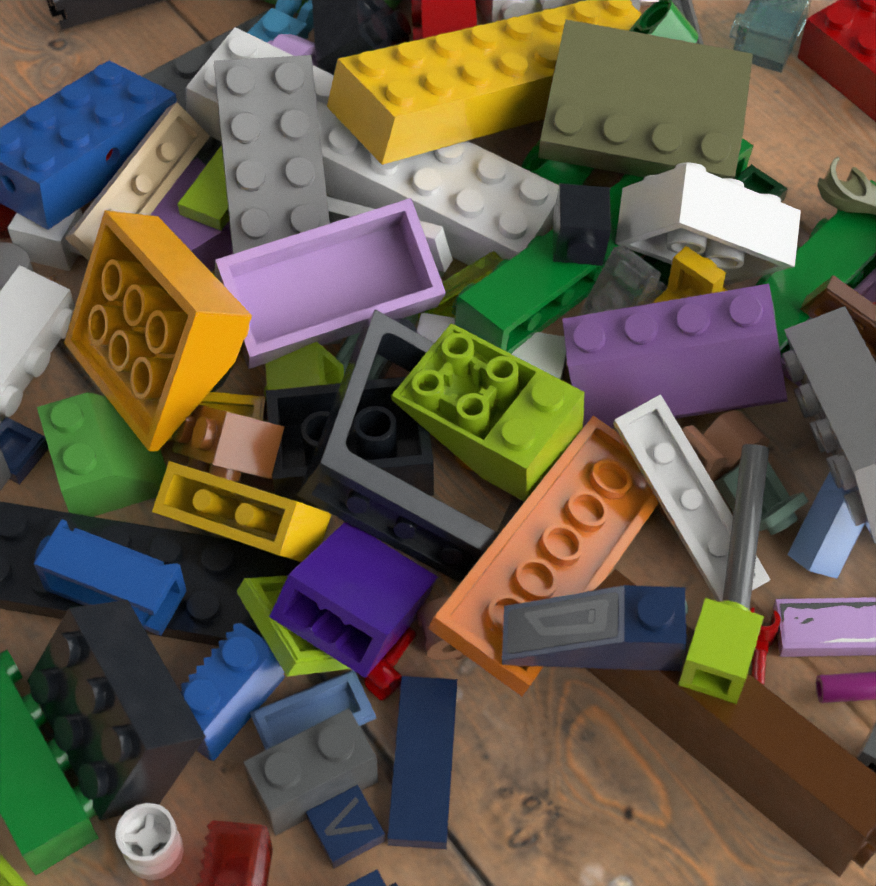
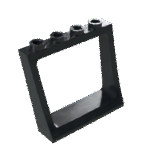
(374, 497)

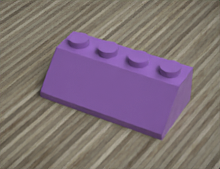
(692, 350)

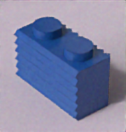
(230, 687)

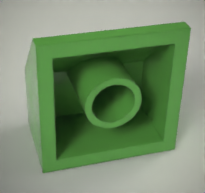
(98, 456)

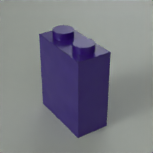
(353, 598)

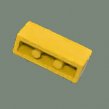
(241, 512)

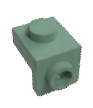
(777, 505)

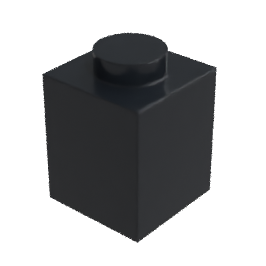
(581, 224)

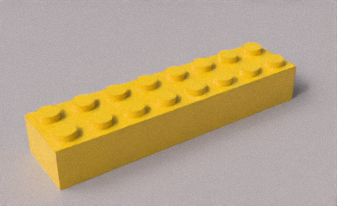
(460, 81)

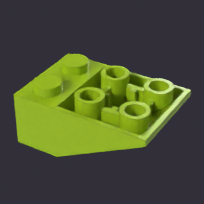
(492, 409)

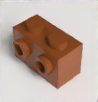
(228, 443)

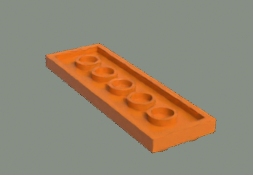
(552, 547)

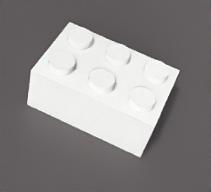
(711, 215)

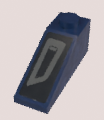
(599, 630)

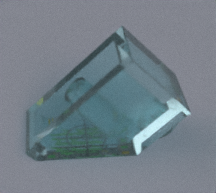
(770, 30)

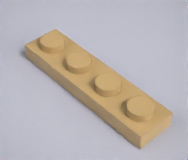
(144, 175)

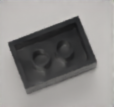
(378, 434)
(114, 708)

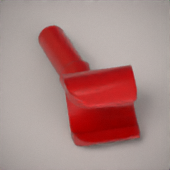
(765, 639)
(384, 678)

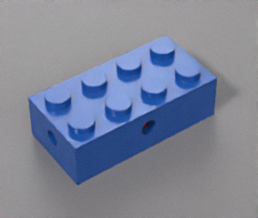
(76, 142)

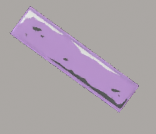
(826, 627)

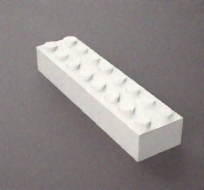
(462, 187)

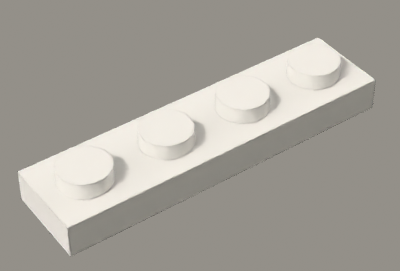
(683, 490)

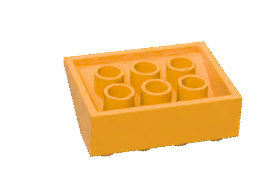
(153, 325)

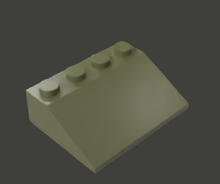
(644, 103)

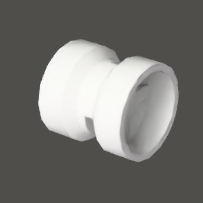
(145, 829)

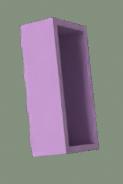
(332, 280)

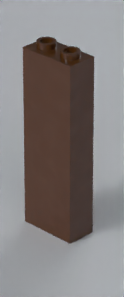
(764, 755)

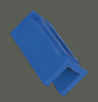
(102, 572)

